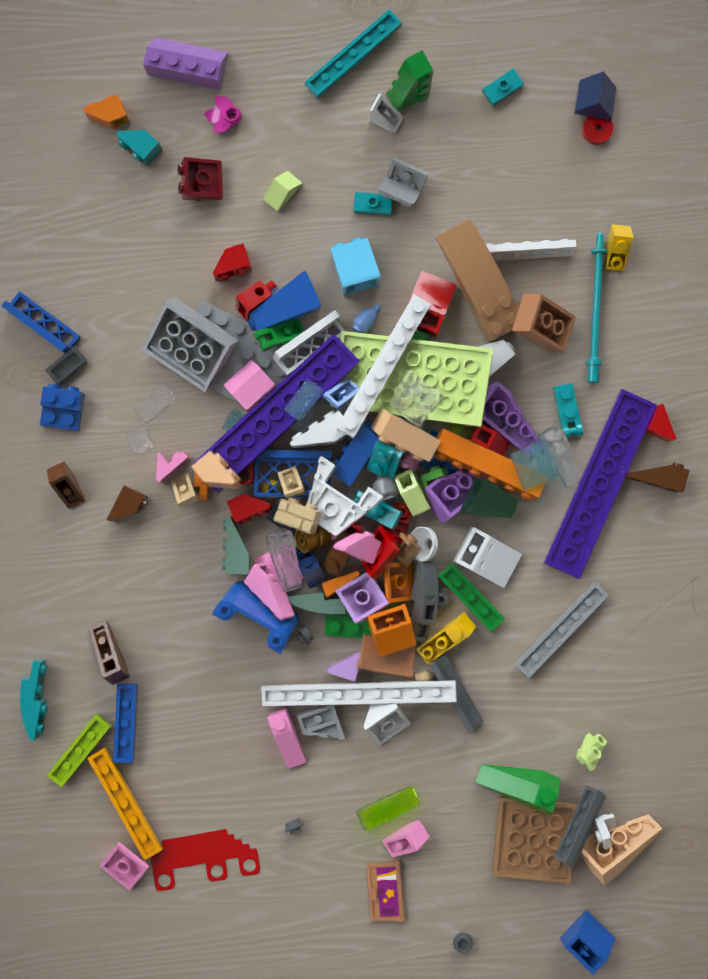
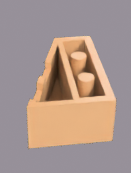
(404, 435)

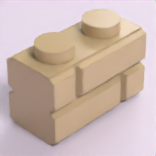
(297, 515)

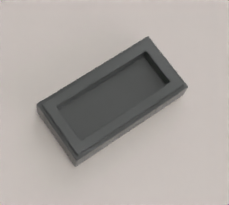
(66, 365)

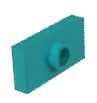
(502, 87)
(371, 204)

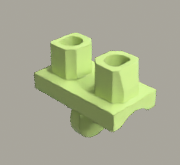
(591, 750)

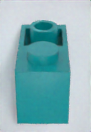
(140, 143)

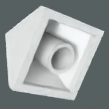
(385, 721)

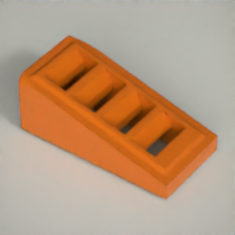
(334, 584)

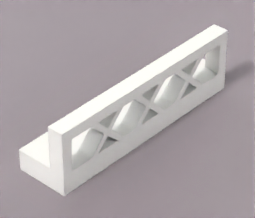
(305, 337)

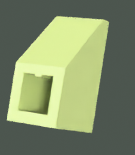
(412, 492)

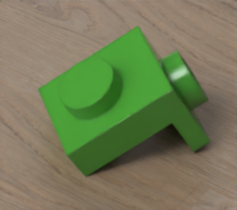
(434, 473)

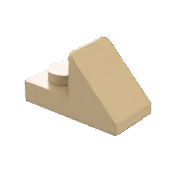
(184, 490)

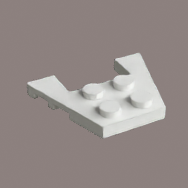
(337, 509)

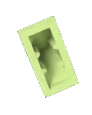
(281, 190)

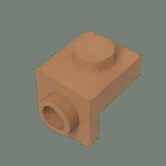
(408, 549)

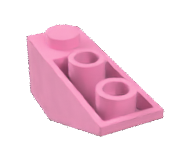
(267, 586)

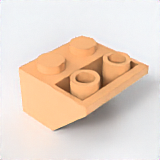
(214, 472)

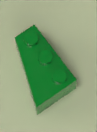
(413, 82)

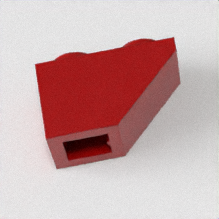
(232, 262)
(489, 439)
(245, 507)

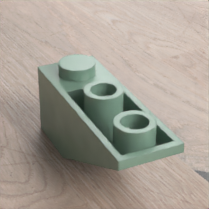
(237, 554)

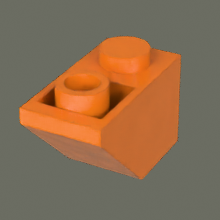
(108, 112)

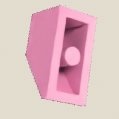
(360, 546)
(406, 839)

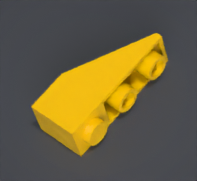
(446, 638)

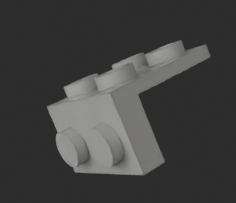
(403, 182)

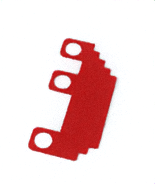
(198, 849)

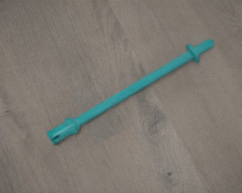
(594, 362)

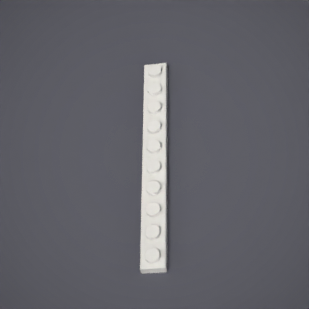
(359, 693)

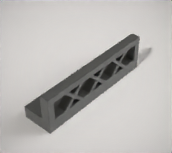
(464, 705)
(580, 826)

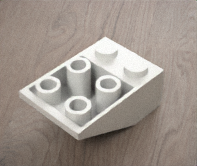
(320, 433)
(487, 557)

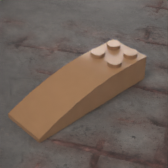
(479, 279)

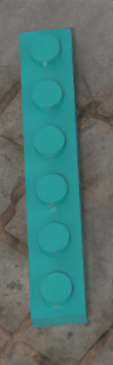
(353, 53)

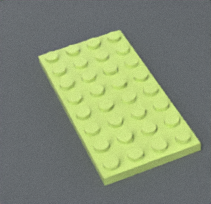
(452, 369)

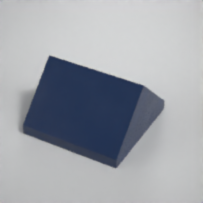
(596, 97)

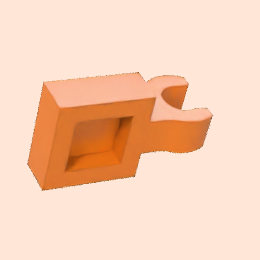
(204, 488)

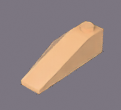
(627, 844)

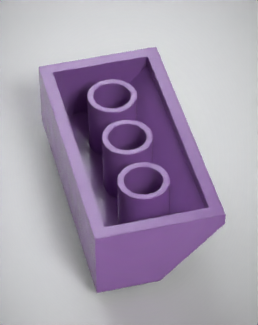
(185, 63)

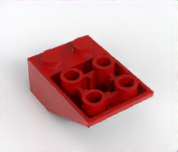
(437, 293)

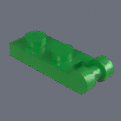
(278, 334)

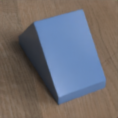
(342, 394)

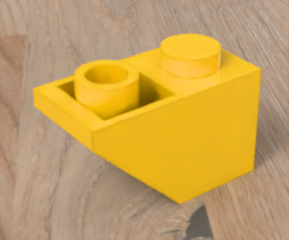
(618, 247)

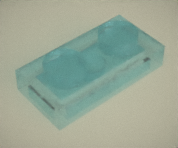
(303, 400)

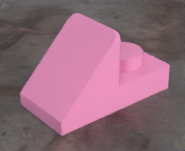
(166, 468)

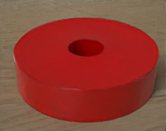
(592, 135)

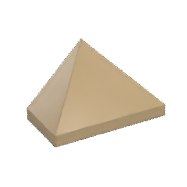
(291, 482)

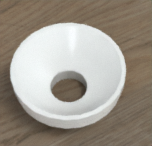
(423, 534)

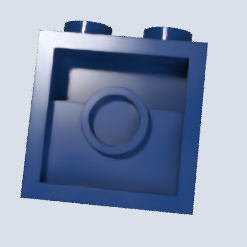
(61, 407)

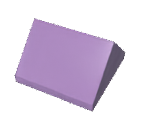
(362, 598)

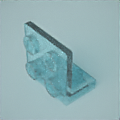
(534, 464)

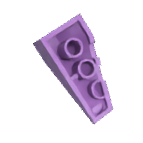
(506, 417)
(448, 494)

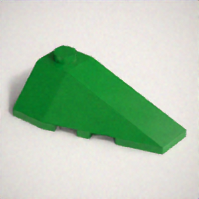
(526, 786)

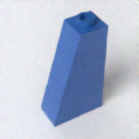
(289, 303)

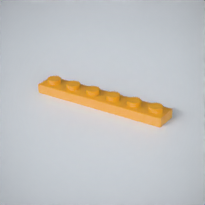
(125, 803)

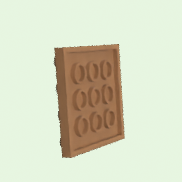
(529, 841)

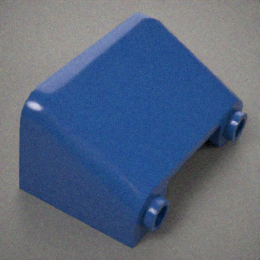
(243, 600)

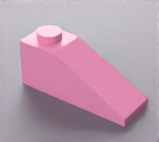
(286, 737)

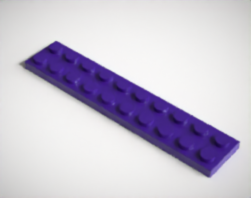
(268, 418)
(600, 483)

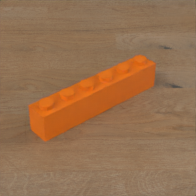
(483, 463)

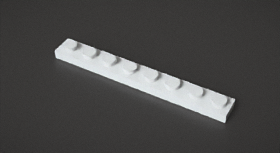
(383, 366)

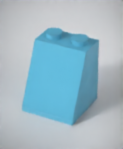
(355, 266)

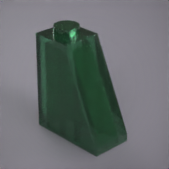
(488, 500)

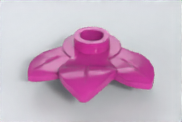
(221, 114)

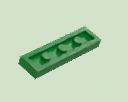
(471, 597)

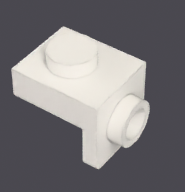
(602, 834)

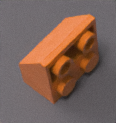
(391, 630)

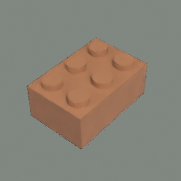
(544, 323)

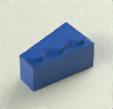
(356, 454)

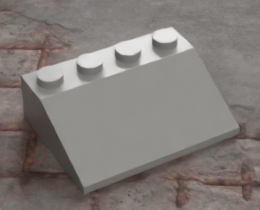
(189, 344)

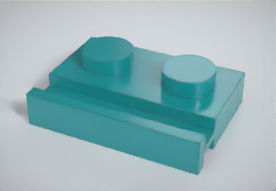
(384, 460)

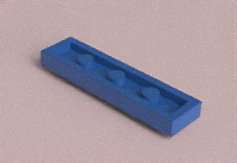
(125, 722)

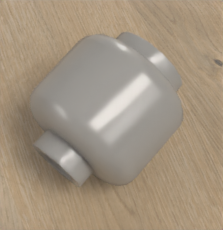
(386, 488)

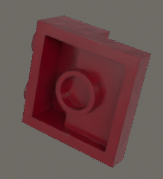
(200, 179)

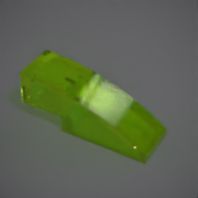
(387, 808)

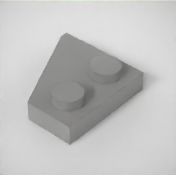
(321, 722)

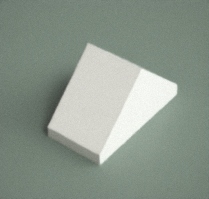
(385, 114)

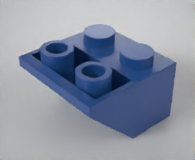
(588, 942)

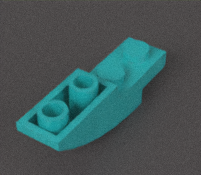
(32, 707)

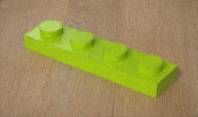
(79, 750)

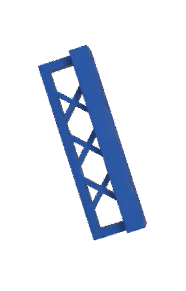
(34, 325)

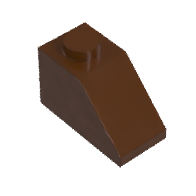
(65, 484)
(127, 504)
(336, 559)

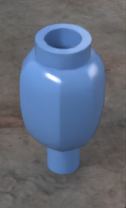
(366, 320)

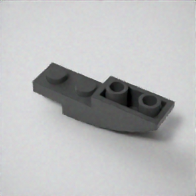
(425, 595)

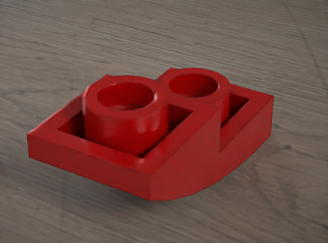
(403, 523)

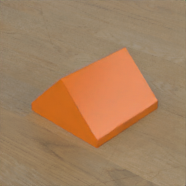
(398, 582)

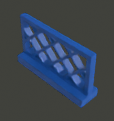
(289, 457)

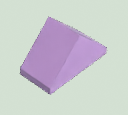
(346, 667)

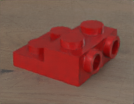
(385, 554)

